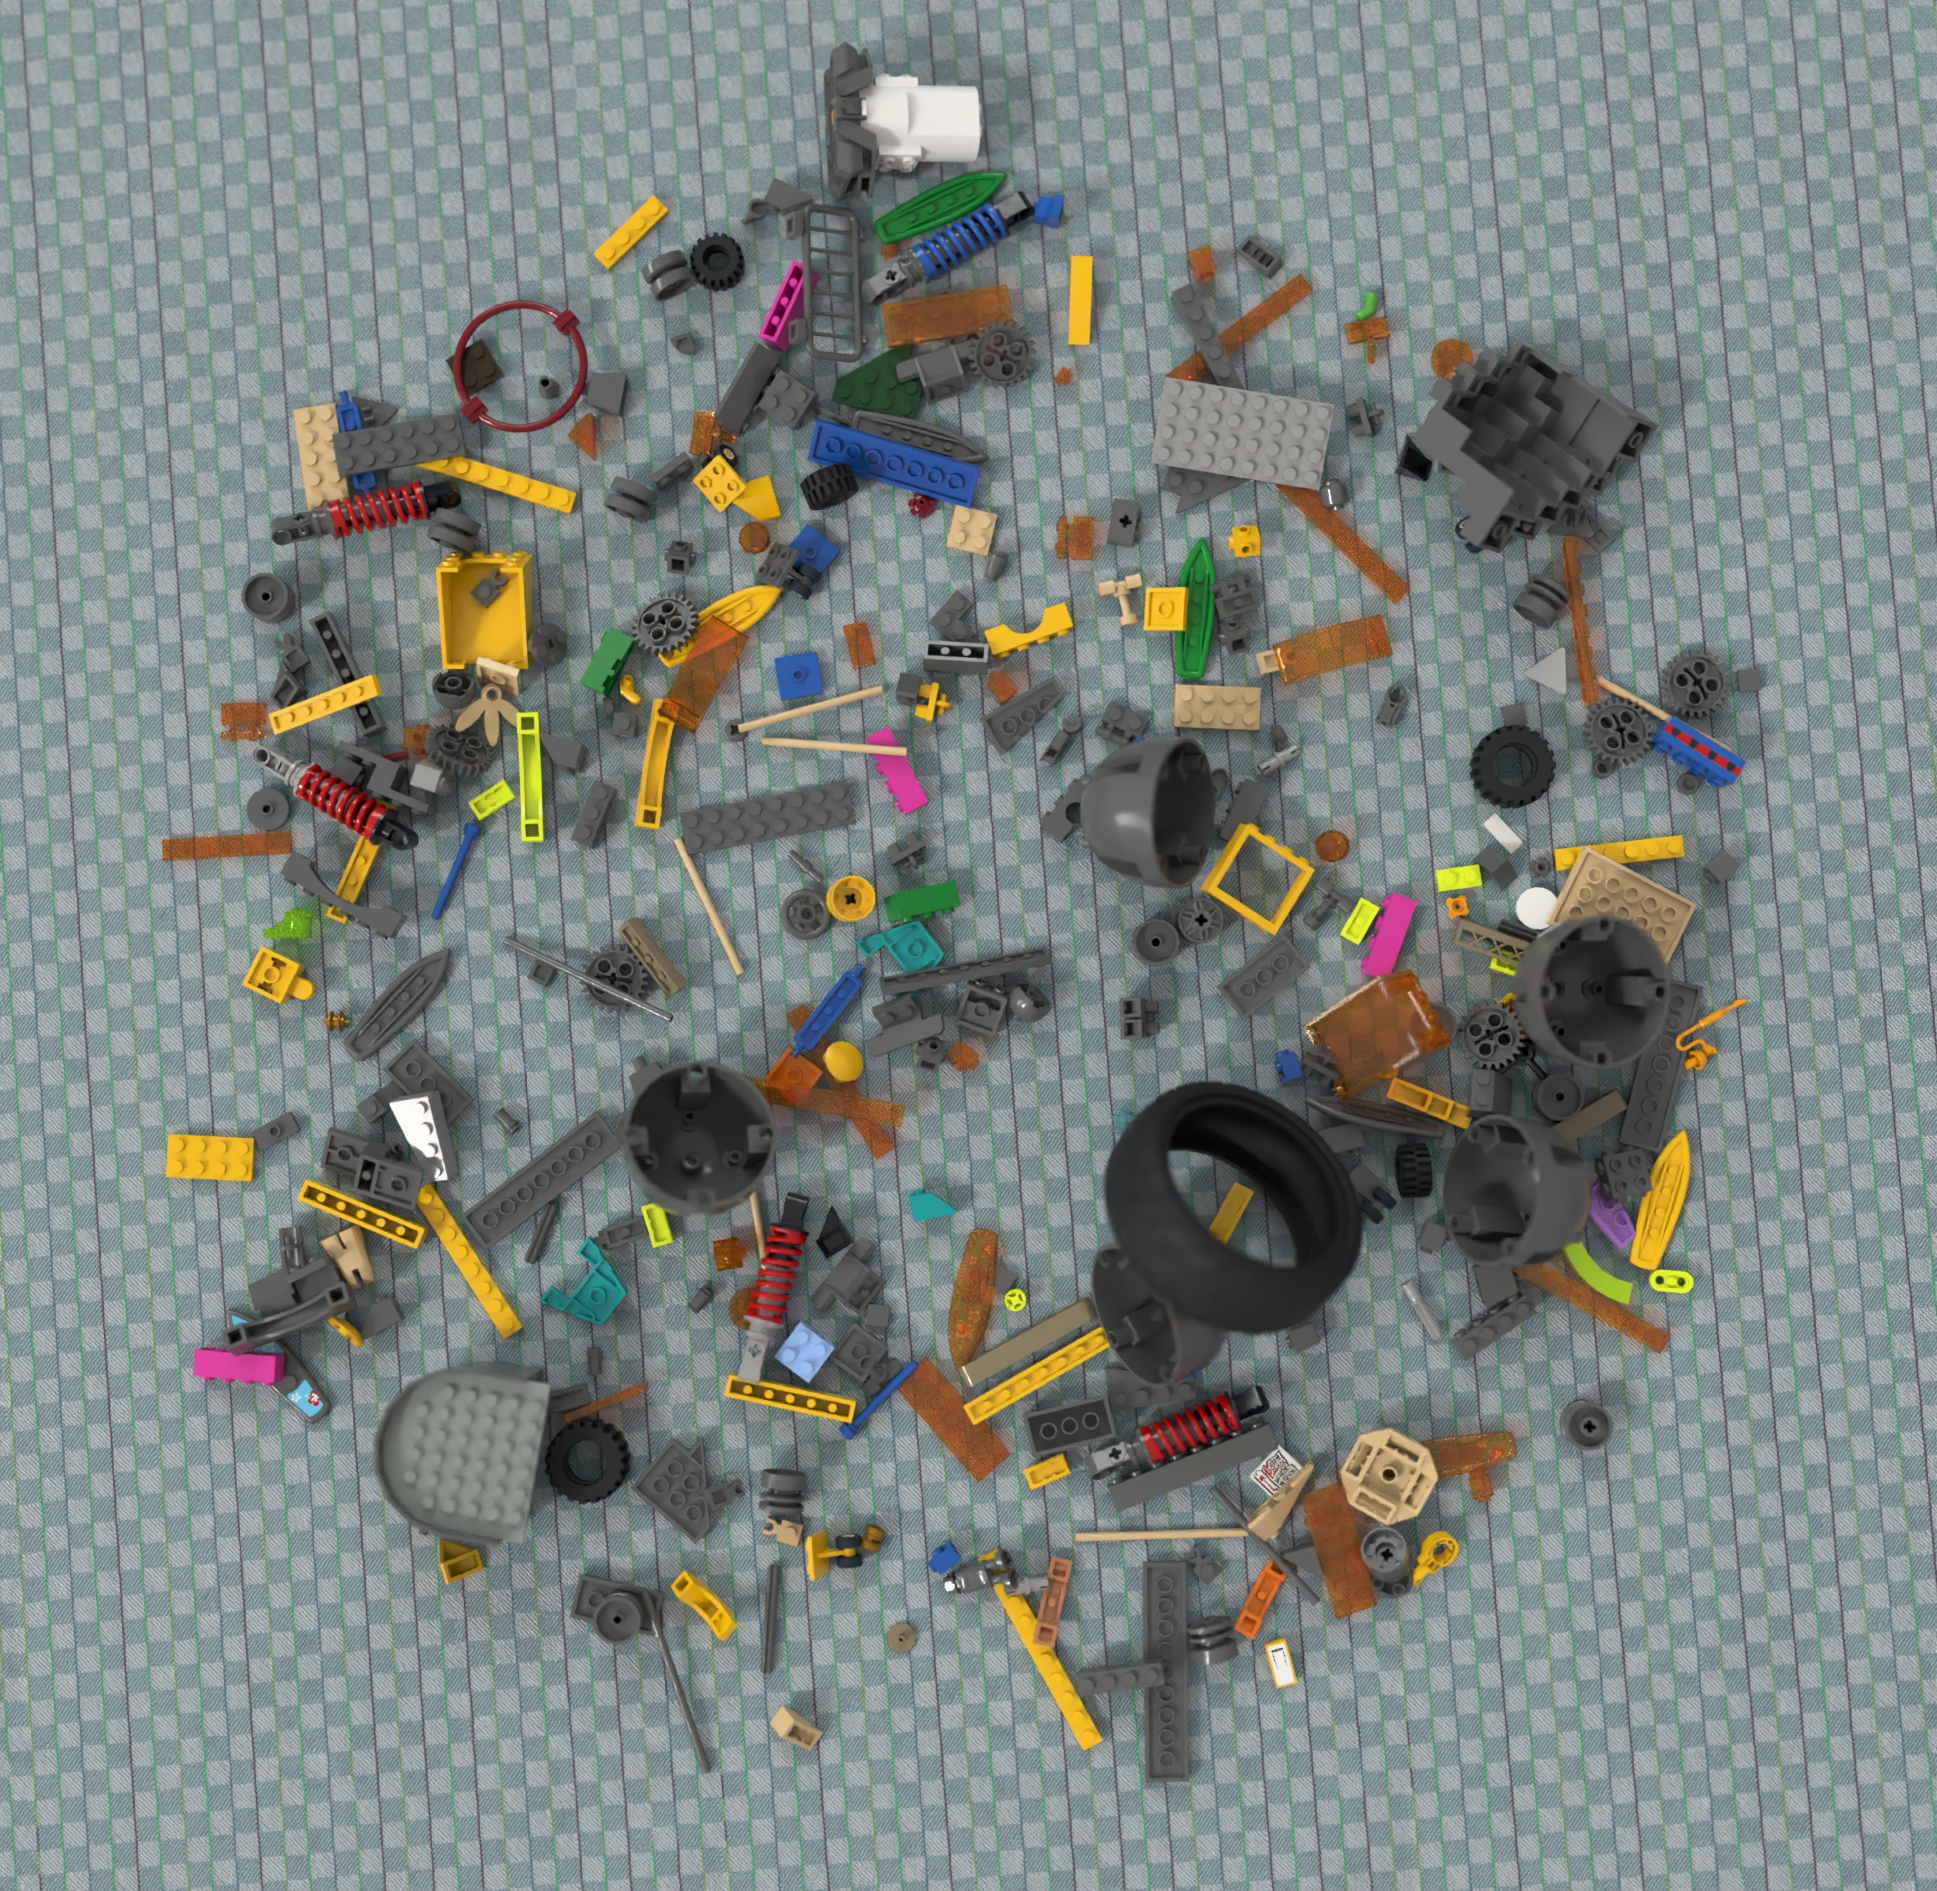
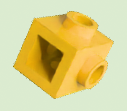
(1245, 541)

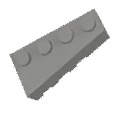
(427, 1133)

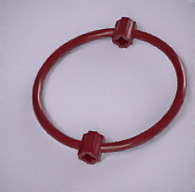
(564, 322)

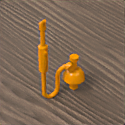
(1696, 1057)

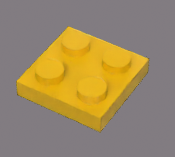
(1166, 609)

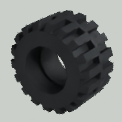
(711, 246)
(829, 486)
(1413, 1170)

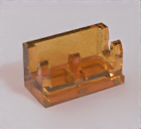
(859, 645)

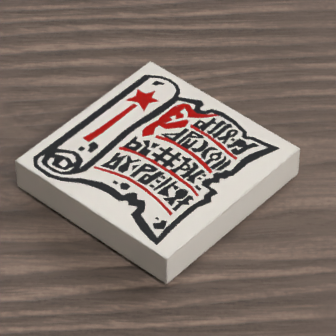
(1275, 1470)

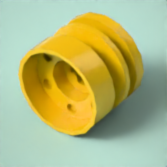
(862, 898)

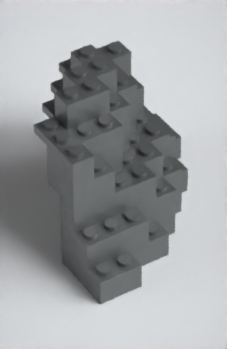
(1526, 441)

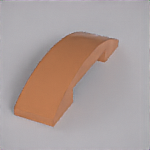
(1052, 1602)

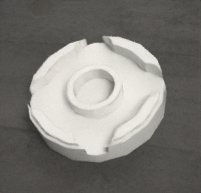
(1535, 907)

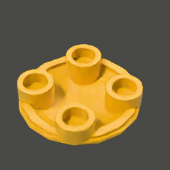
(843, 1061)
(347, 1330)

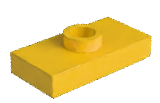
(1047, 1471)

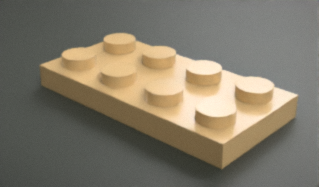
(1217, 707)

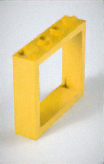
(1226, 858)

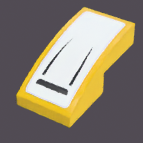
(1280, 1663)

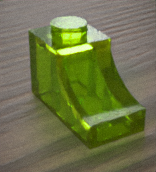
(293, 926)

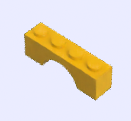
(1003, 640)

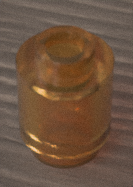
(1481, 1485)

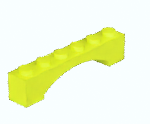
(530, 777)

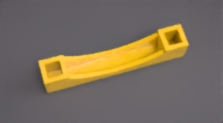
(652, 778)

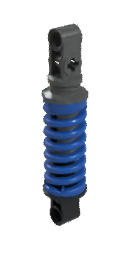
(930, 256)

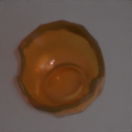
(754, 538)
(1332, 845)

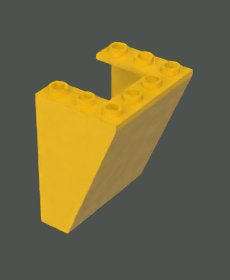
(476, 631)

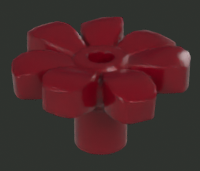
(920, 508)

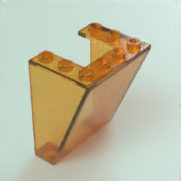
(1379, 1032)

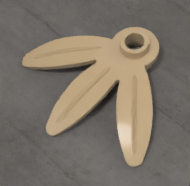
(491, 707)

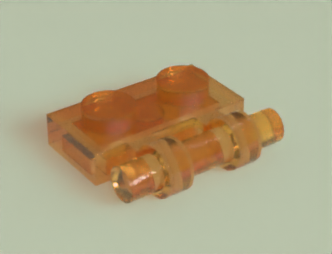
(1081, 538)
(243, 714)

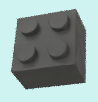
(788, 400)

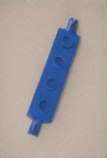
(350, 420)
(828, 1011)

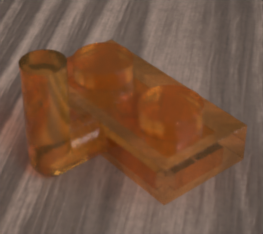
(1367, 332)
(704, 434)

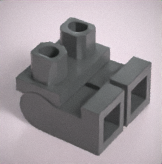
(1136, 1023)

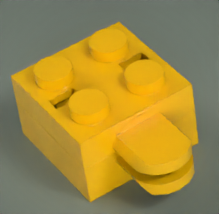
(278, 974)

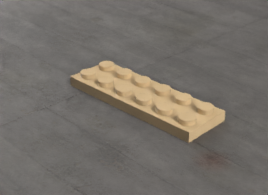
(317, 455)

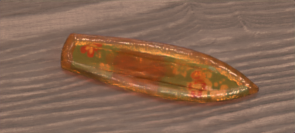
(972, 1296)
(1468, 1452)

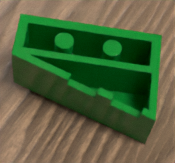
(608, 662)
(922, 902)

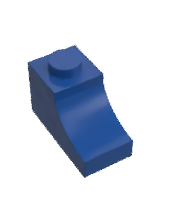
(1049, 210)

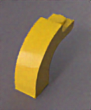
(706, 1603)

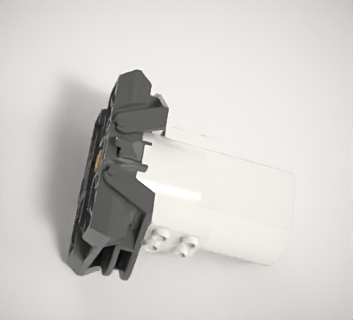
(891, 123)

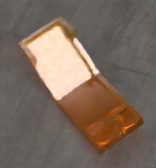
(1332, 649)
(702, 674)

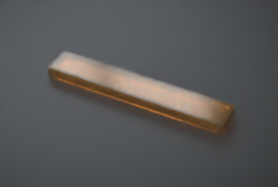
(227, 846)

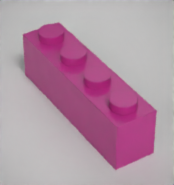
(786, 308)
(898, 773)
(1389, 935)
(248, 1367)

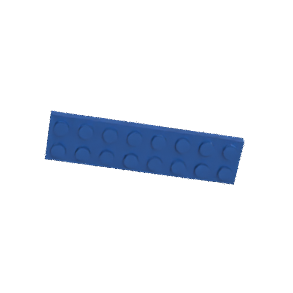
(895, 463)

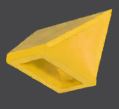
(759, 499)
(458, 1560)

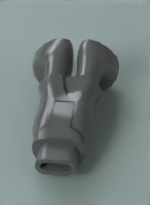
(981, 1575)

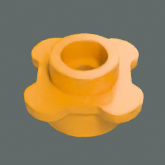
(1462, 910)

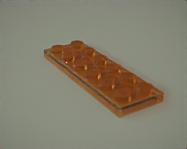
(945, 315)
(944, 1412)
(1339, 1550)

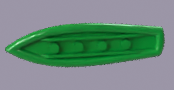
(938, 206)
(1195, 642)

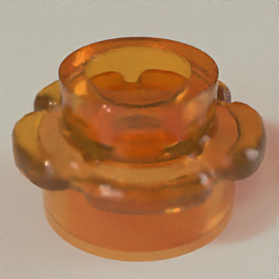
(889, 251)
(1063, 376)

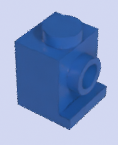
(1287, 1065)
(944, 1558)

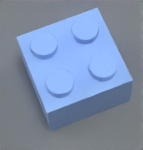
(805, 1351)

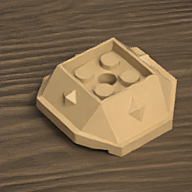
(1386, 1497)

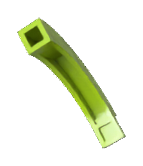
(1594, 1276)

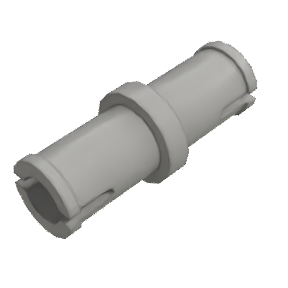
(1278, 759)
(1029, 1585)

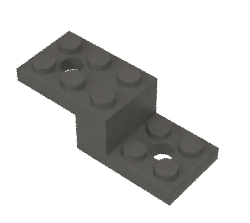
(387, 779)
(372, 1168)

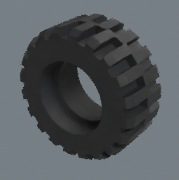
(1537, 753)
(567, 1481)

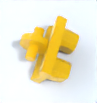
(931, 692)

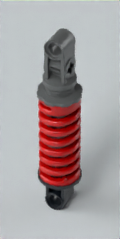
(339, 518)
(1153, 1443)

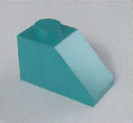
(928, 1205)

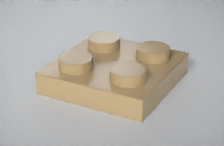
(971, 531)
(504, 676)

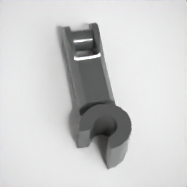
(1060, 740)

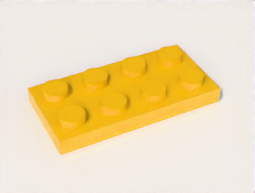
(210, 1157)

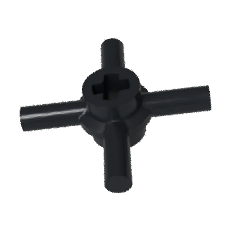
(1522, 1060)

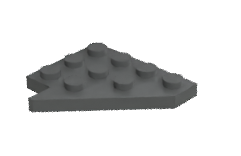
(1197, 486)
(676, 1488)

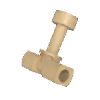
(1121, 590)

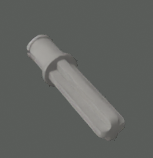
(1422, 1309)

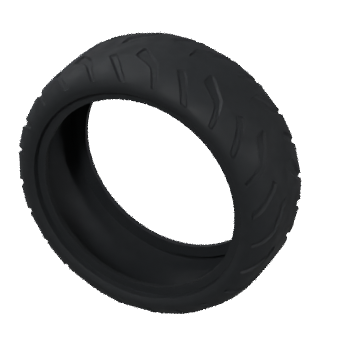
(1185, 1258)

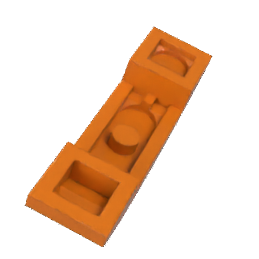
(1259, 1598)

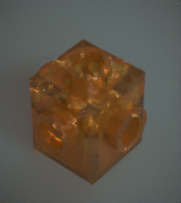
(415, 738)
(728, 1253)

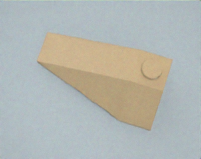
(1273, 1512)

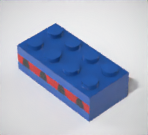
(1697, 752)

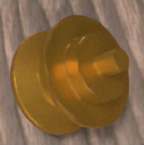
(336, 1021)

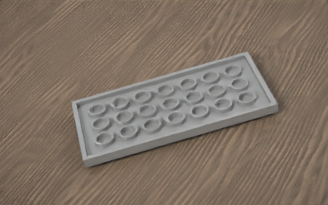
(1242, 433)

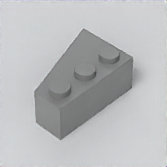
(432, 778)

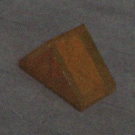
(584, 436)

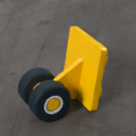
(719, 479)
(819, 1553)

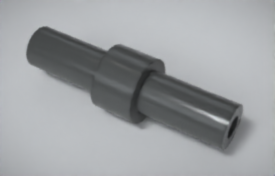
(805, 866)

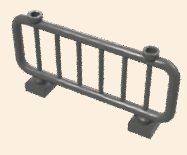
(802, 329)

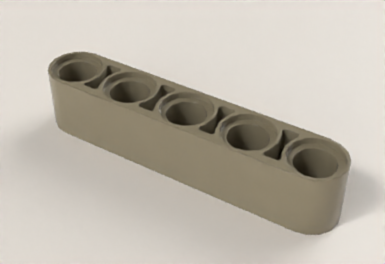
(1591, 1115)

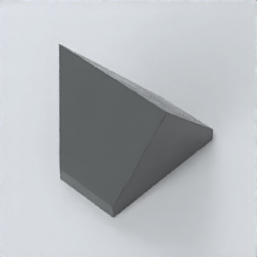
(287, 688)

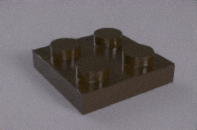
(477, 368)

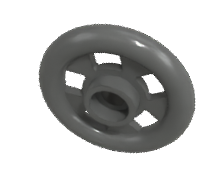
(789, 922)

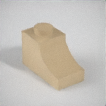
(795, 1728)

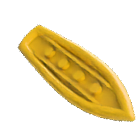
(738, 610)
(1663, 1204)

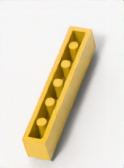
(363, 1213)
(792, 1398)

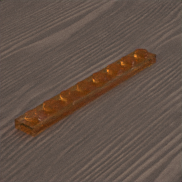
(1248, 326)
(1346, 541)
(1578, 613)
(830, 1102)
(870, 1131)
(1595, 1305)

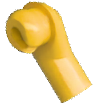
(627, 690)

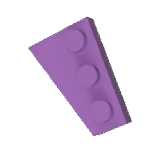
(1611, 1218)

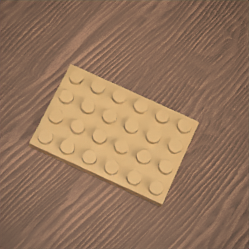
(1611, 889)

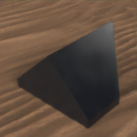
(1412, 461)
(834, 1235)

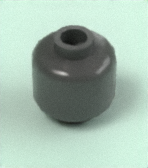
(1334, 494)

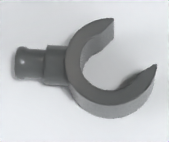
(750, 215)

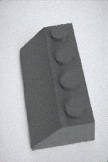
(747, 390)

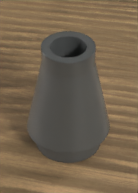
(551, 390)
(995, 564)

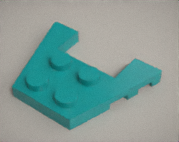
(909, 945)
(597, 1293)

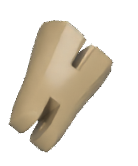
(350, 1255)

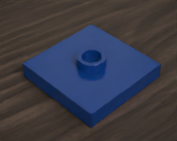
(814, 549)
(798, 676)

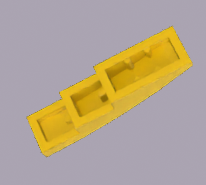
(1080, 300)
(1429, 1103)

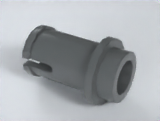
(507, 1121)
(701, 1299)
(594, 1360)

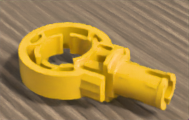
(1432, 1562)

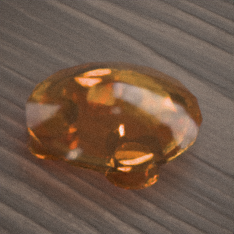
(1449, 356)
(739, 1307)

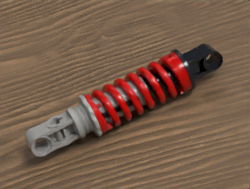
(337, 799)
(765, 1313)

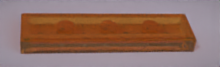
(606, 1402)

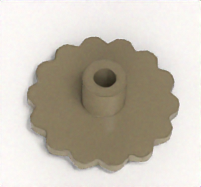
(901, 1637)

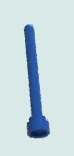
(470, 833)
(849, 1429)

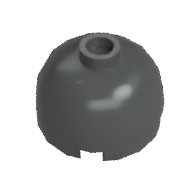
(454, 689)
(1028, 1004)

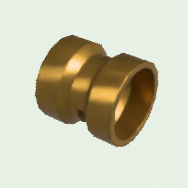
(873, 1537)

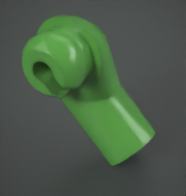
(1370, 308)

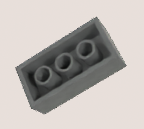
(1069, 1425)

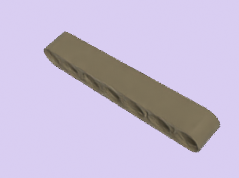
(1028, 1341)

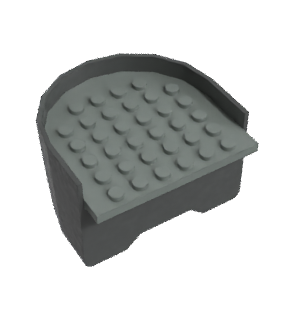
(464, 1450)

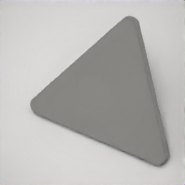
(1551, 671)

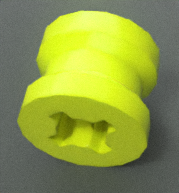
(1017, 1299)

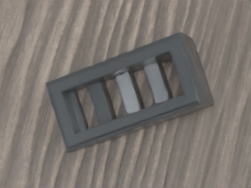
(1271, 256)

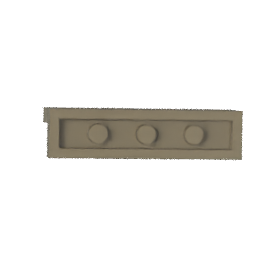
(1494, 934)
(652, 957)

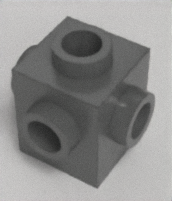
(680, 557)
(1235, 637)
(930, 1053)

